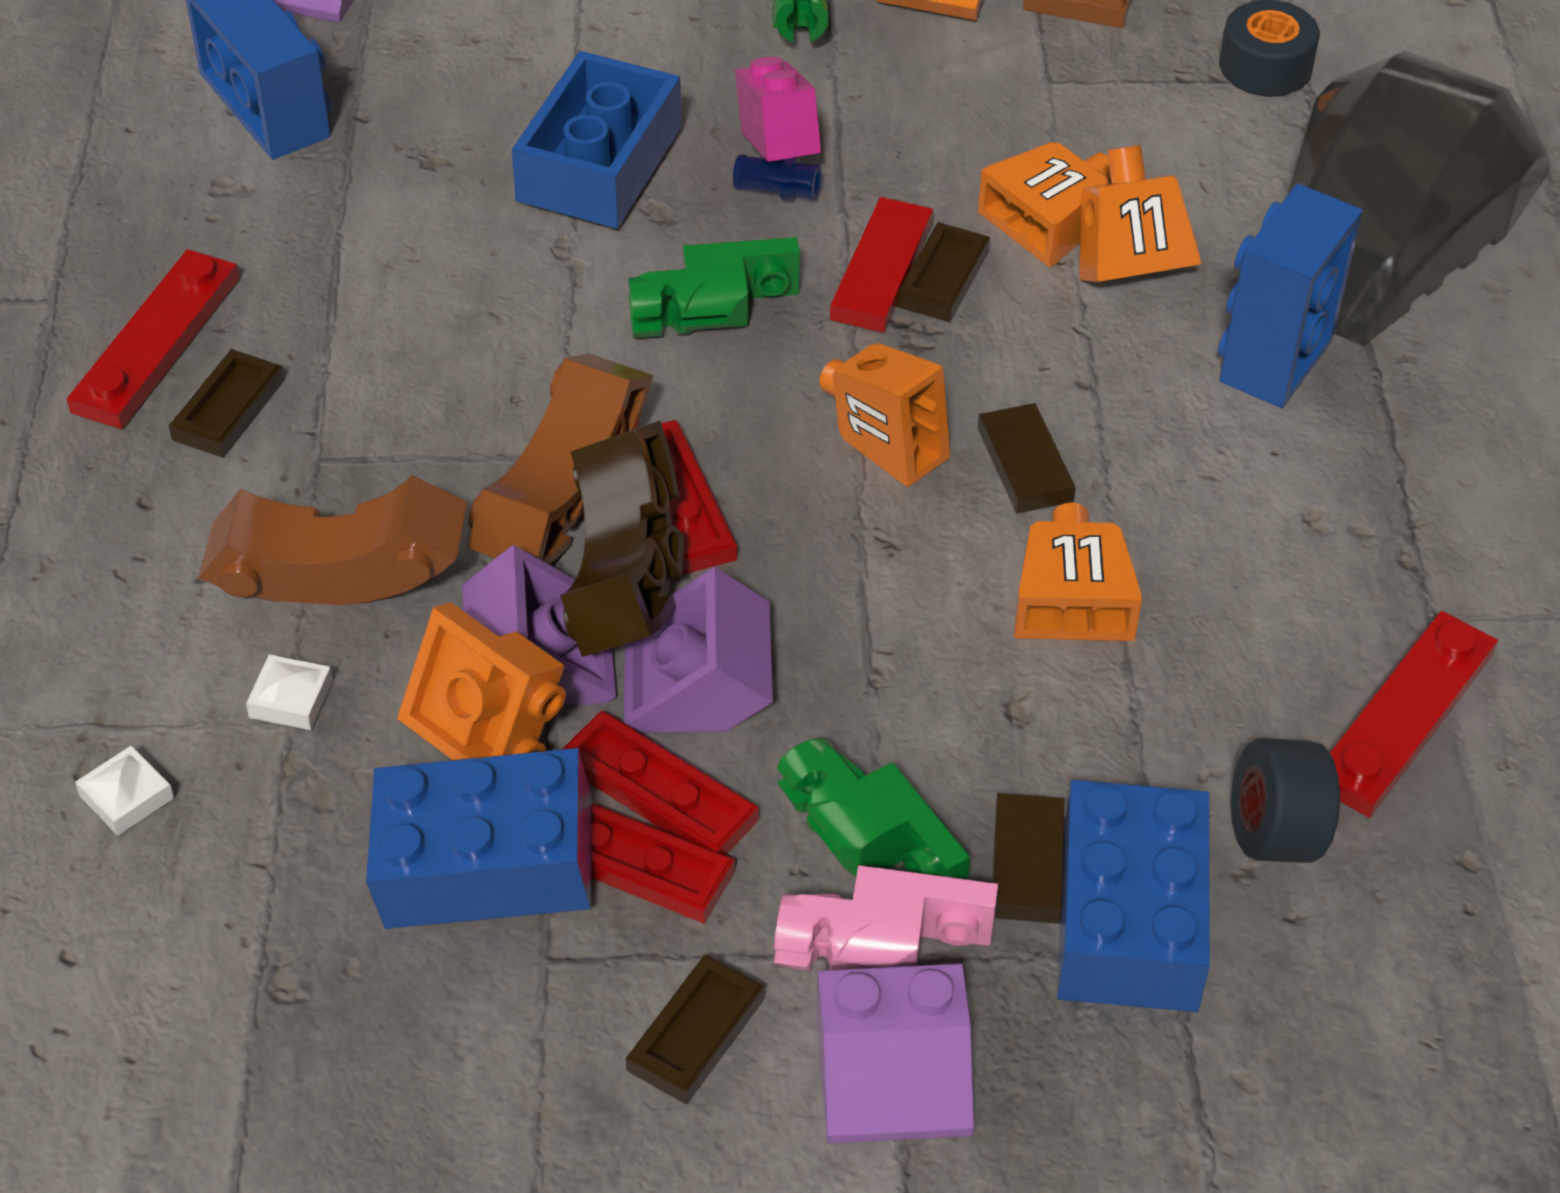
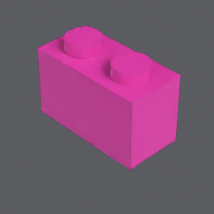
(777, 109)

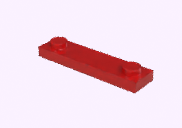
(153, 339)
(1408, 710)

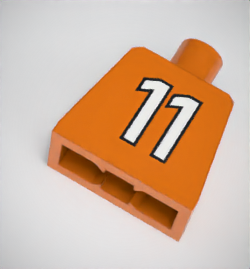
(1040, 196)
(1134, 222)
(891, 409)
(1077, 581)

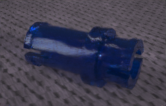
(785, 177)

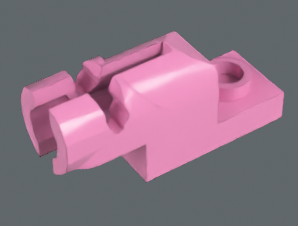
(883, 920)

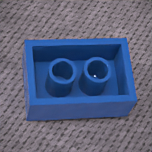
(262, 71)
(597, 139)
(1288, 294)
(480, 839)
(1135, 896)

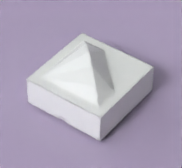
(289, 692)
(124, 790)

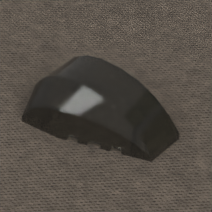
(1433, 166)

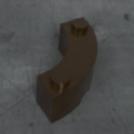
(628, 540)

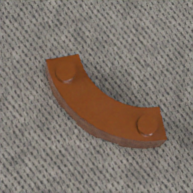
(538, 494)
(335, 560)

